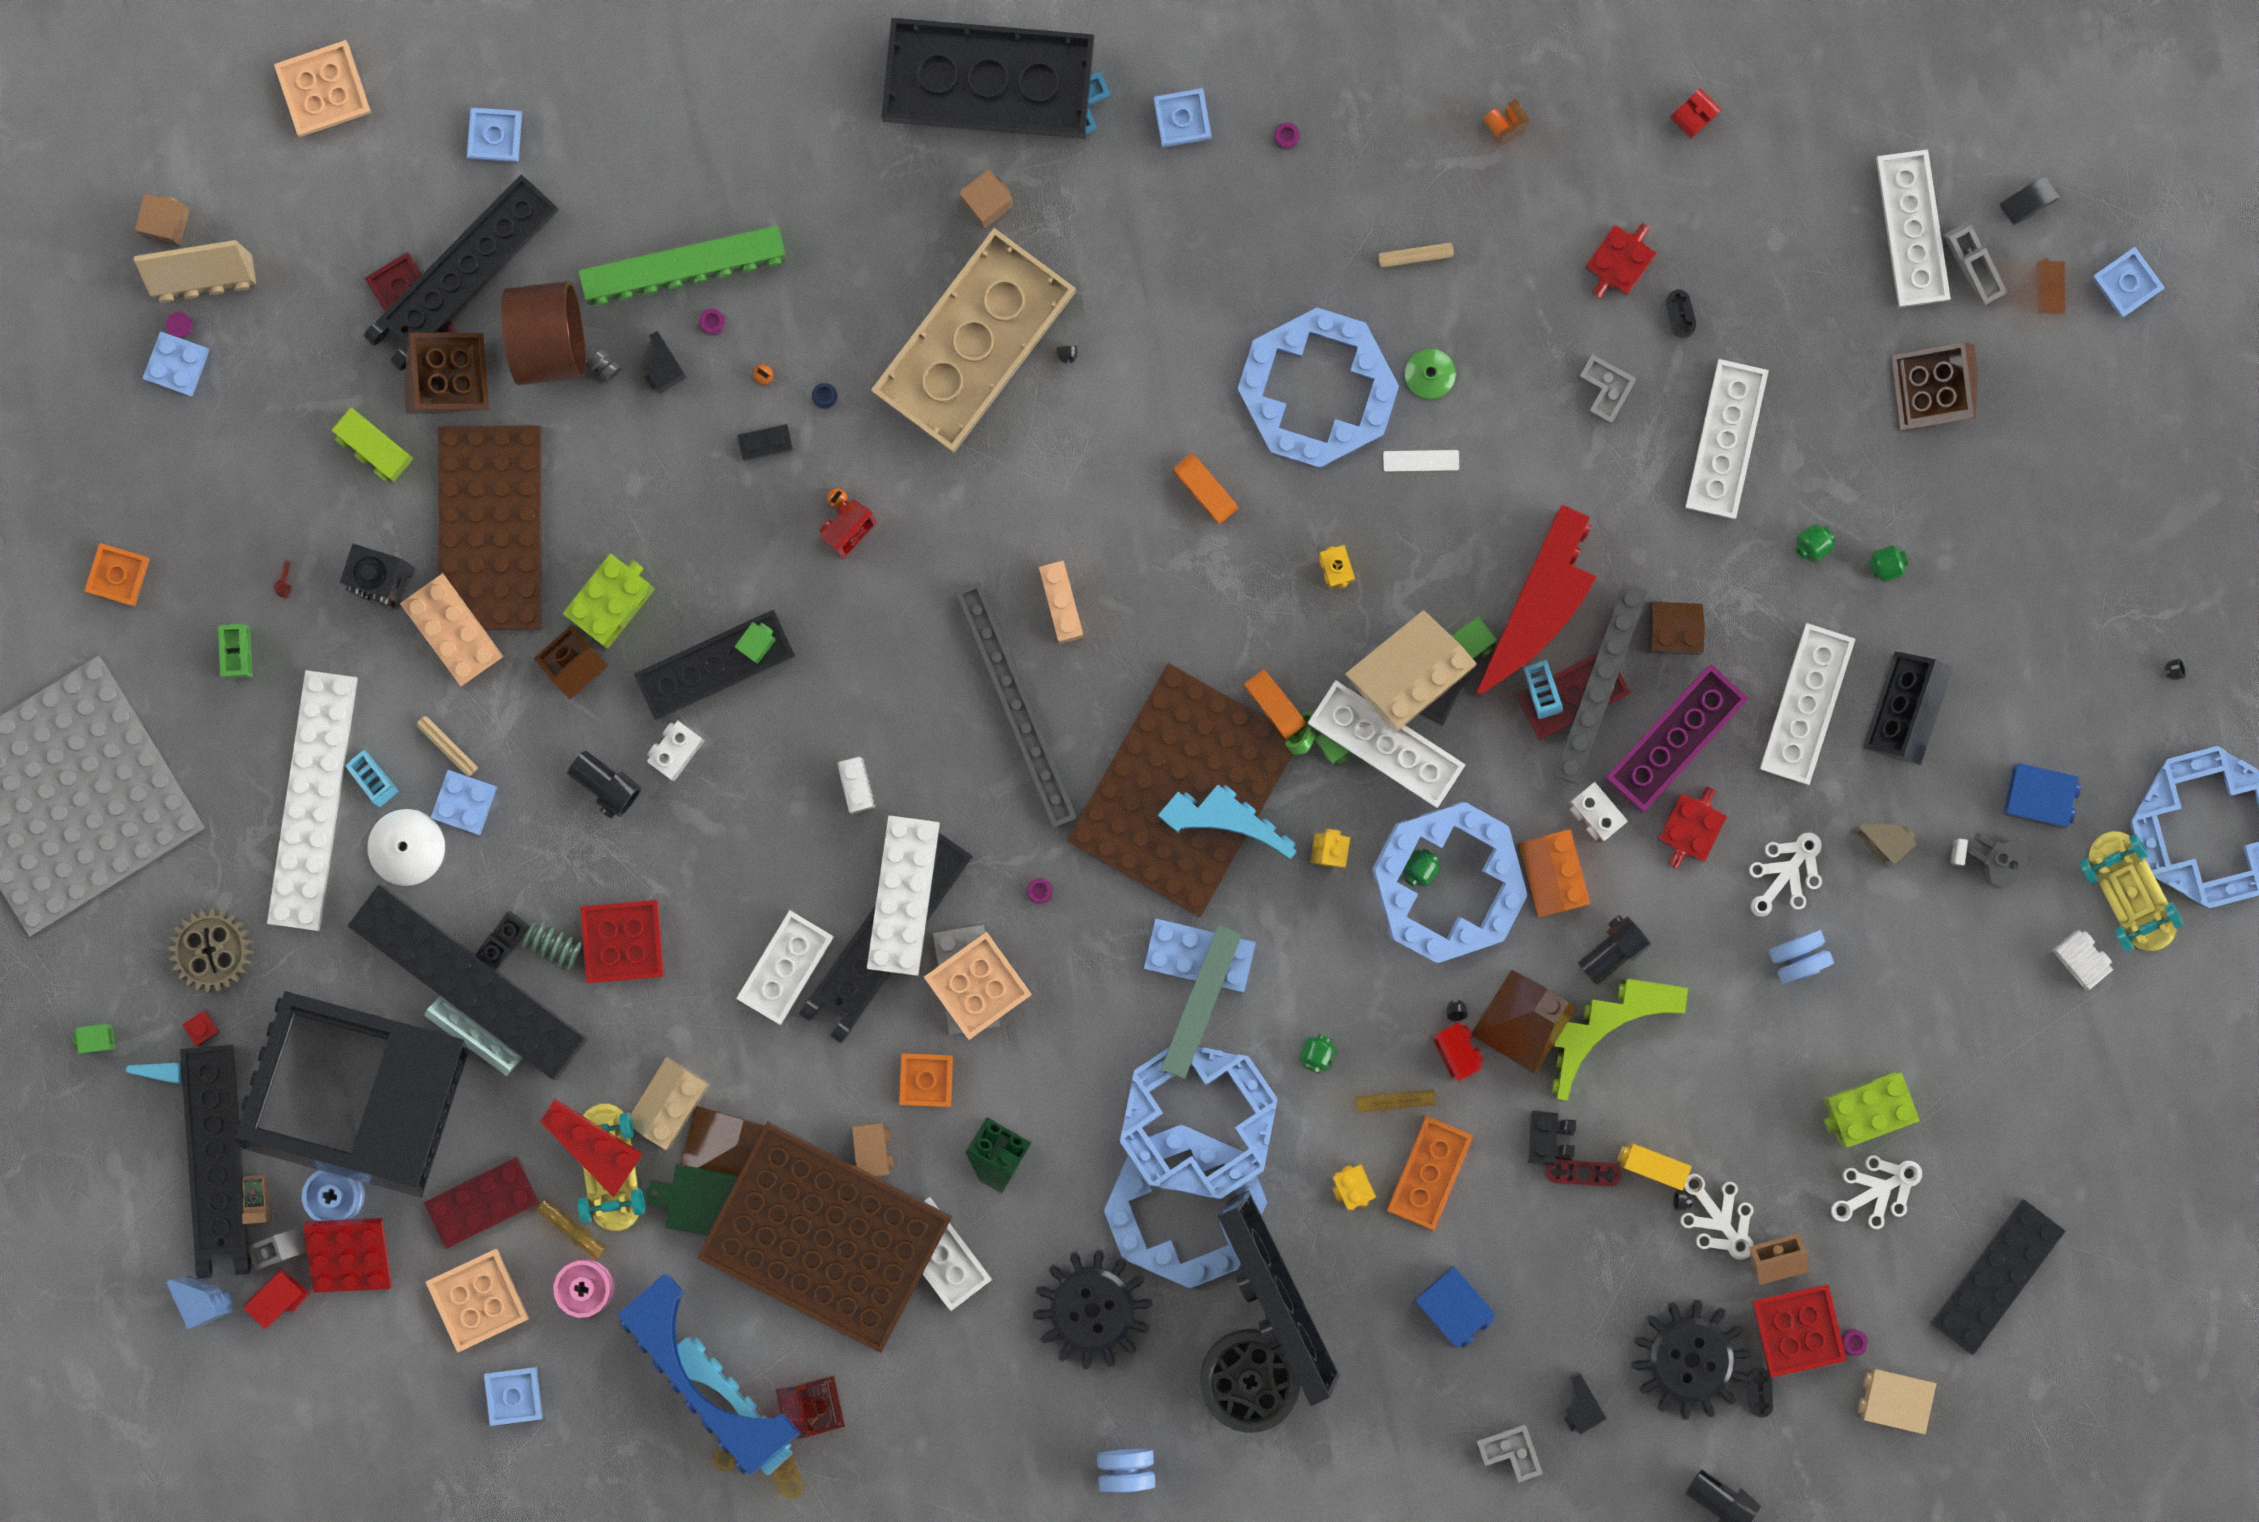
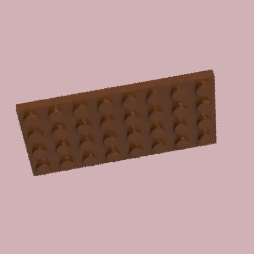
(492, 522)

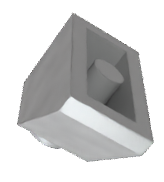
(277, 1249)

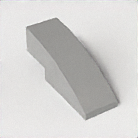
(1975, 263)

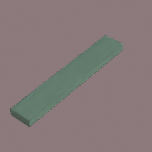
(1201, 1002)

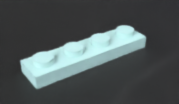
(475, 1036)

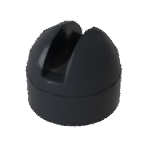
(1066, 352)
(2176, 668)
(1456, 1011)
(1682, 1200)

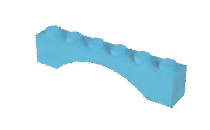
(708, 1371)

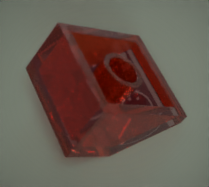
(812, 1406)

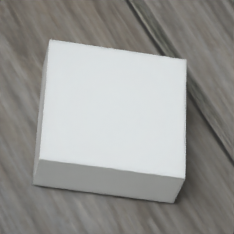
(1959, 852)

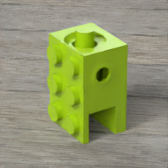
(609, 600)
(1870, 1110)

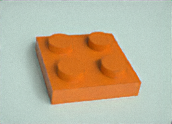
(117, 574)
(926, 1080)

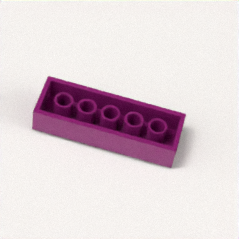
(1675, 738)

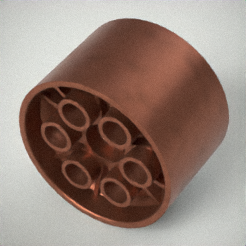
(543, 333)

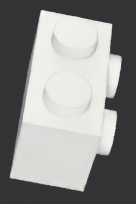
(674, 750)
(1597, 812)

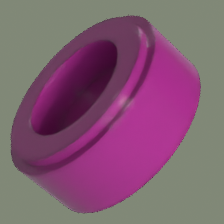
(1286, 135)
(712, 321)
(179, 324)
(1039, 891)
(1854, 1342)

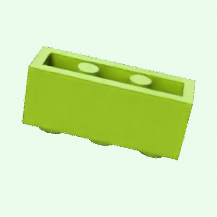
(371, 445)

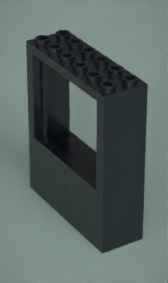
(402, 1112)

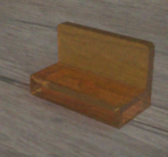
(1517, 120)
(2051, 286)

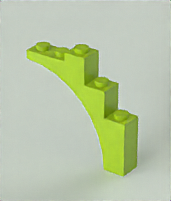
(1637, 1000)

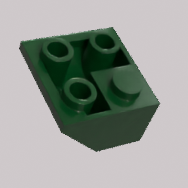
(996, 1154)

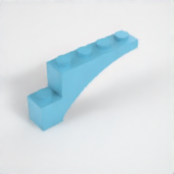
(1224, 813)

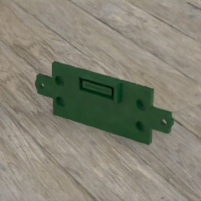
(692, 1198)

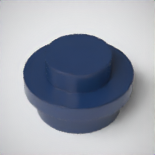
(824, 395)

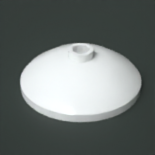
(423, 851)

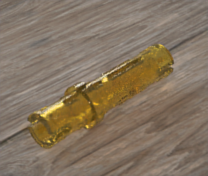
(1366, 1103)
(575, 1232)

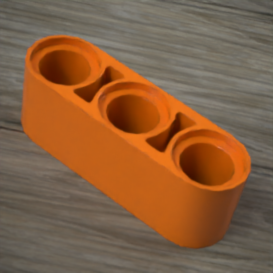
(1205, 488)
(1274, 704)

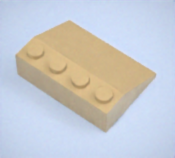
(196, 271)
(1410, 670)

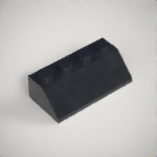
(1908, 707)

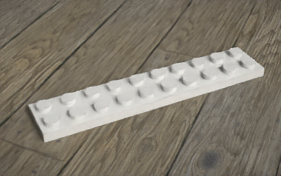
(312, 800)

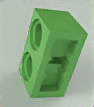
(235, 651)

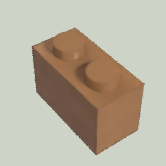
(871, 1149)
(1779, 1259)

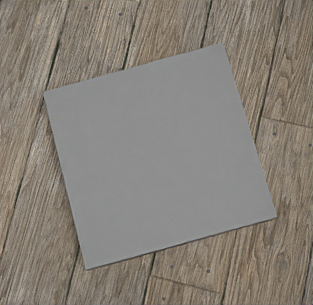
(81, 797)

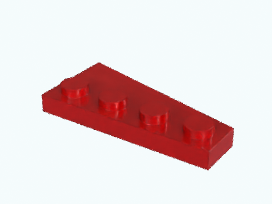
(592, 1146)

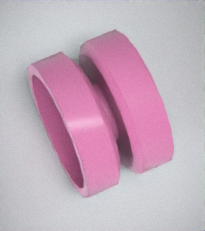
(569, 1293)

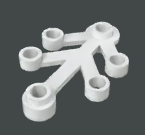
(1788, 871)
(1879, 1190)
(1721, 1219)

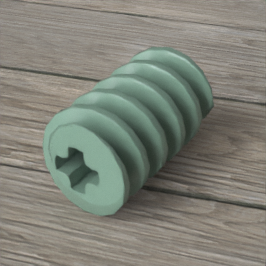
(551, 945)

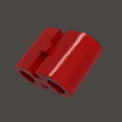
(1695, 113)

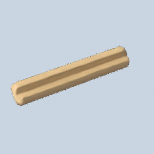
(1415, 255)
(446, 746)

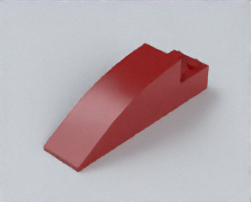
(1546, 600)

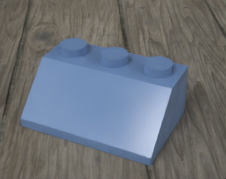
(199, 1301)

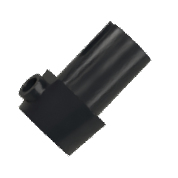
(614, 790)
(1623, 944)
(1721, 1499)

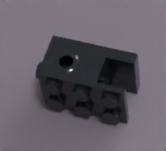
(375, 575)

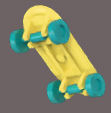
(2132, 891)
(629, 1201)

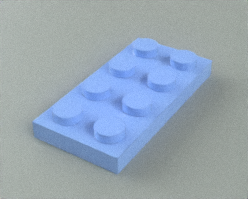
(1182, 950)

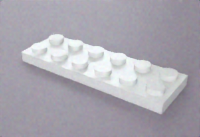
(1913, 228)
(1726, 439)
(1807, 704)
(1400, 756)
(903, 895)

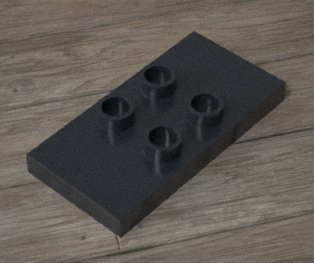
(988, 78)
(1269, 1281)

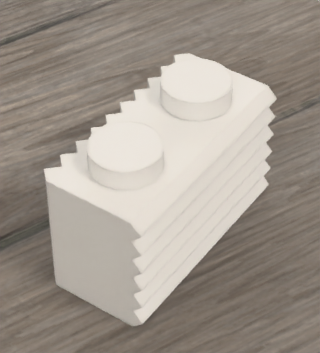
(856, 785)
(2083, 959)

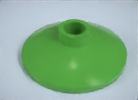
(1426, 386)

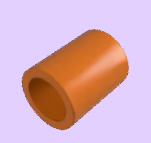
(1495, 122)

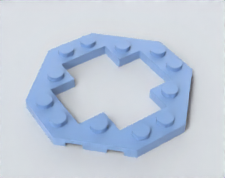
(1269, 412)
(2163, 798)
(1501, 865)
(1188, 1176)
(1162, 1257)

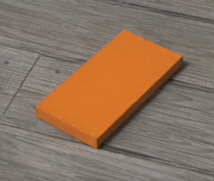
(1429, 1173)

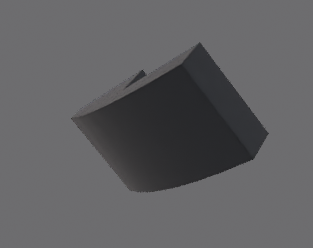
(2029, 200)
(502, 940)

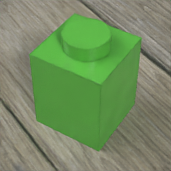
(756, 642)
(94, 1038)

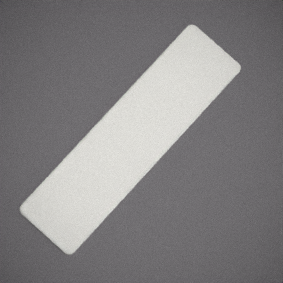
(1421, 460)

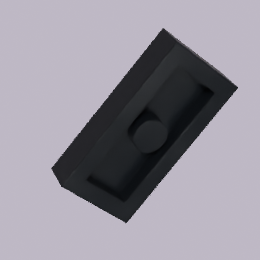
(765, 442)

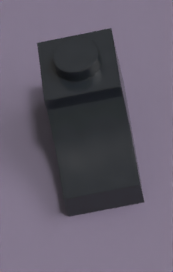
(664, 368)
(1584, 1410)

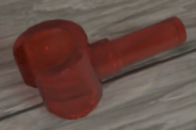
(280, 587)

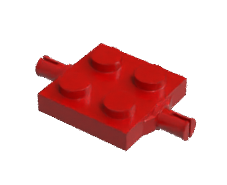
(1621, 260)
(1692, 827)

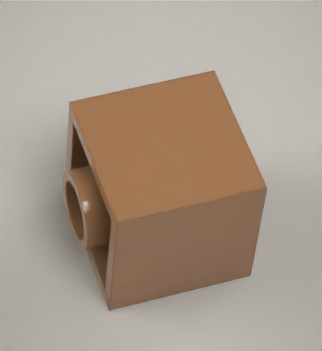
(986, 198)
(162, 219)

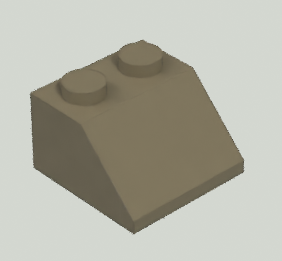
(1886, 841)

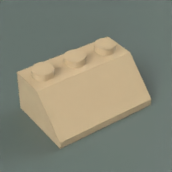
(668, 1103)

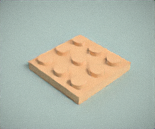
(322, 88)
(977, 985)
(477, 1300)

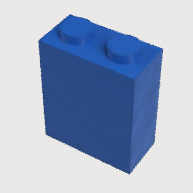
(2041, 795)
(1455, 1307)

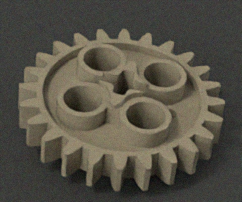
(188, 956)

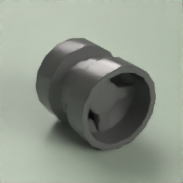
(603, 366)

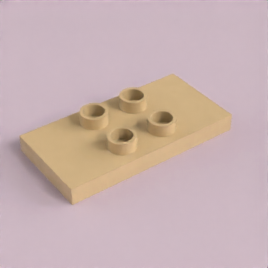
(973, 340)

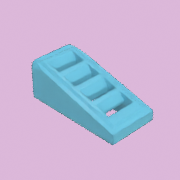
(1549, 710)
(381, 791)
(165, 1072)

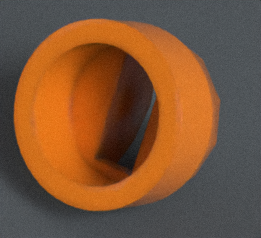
(759, 379)
(842, 498)

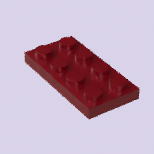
(1570, 687)
(481, 1202)

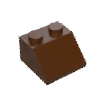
(1676, 628)
(570, 662)

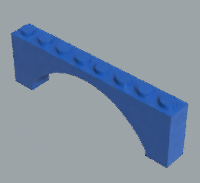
(653, 1322)

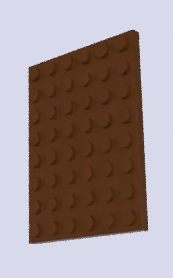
(1180, 743)
(824, 1237)

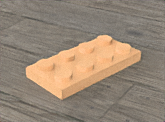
(451, 629)

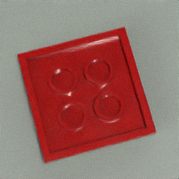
(622, 941)
(347, 1255)
(1799, 1331)

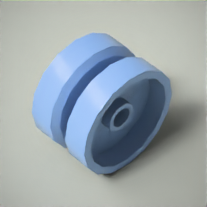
(1802, 960)
(318, 1200)
(1126, 1473)

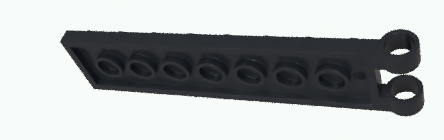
(465, 266)
(849, 974)
(214, 1156)

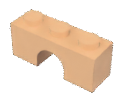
(1061, 602)

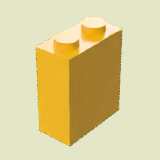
(1654, 1166)

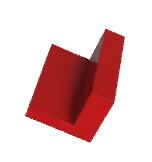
(272, 1298)

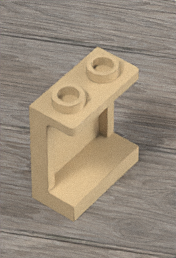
(1897, 1400)

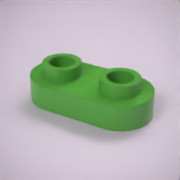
(1302, 740)

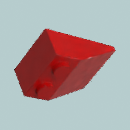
(847, 528)
(1457, 1051)

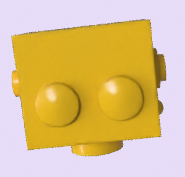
(1334, 577)
(1330, 849)
(1352, 1187)

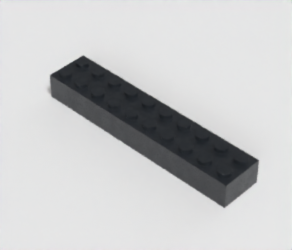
(467, 982)

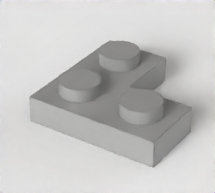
(1613, 385)
(1512, 1444)

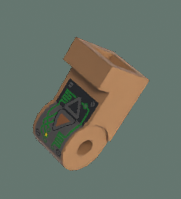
(256, 1200)

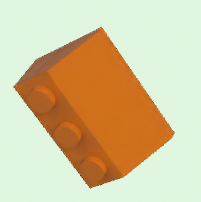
(1554, 873)

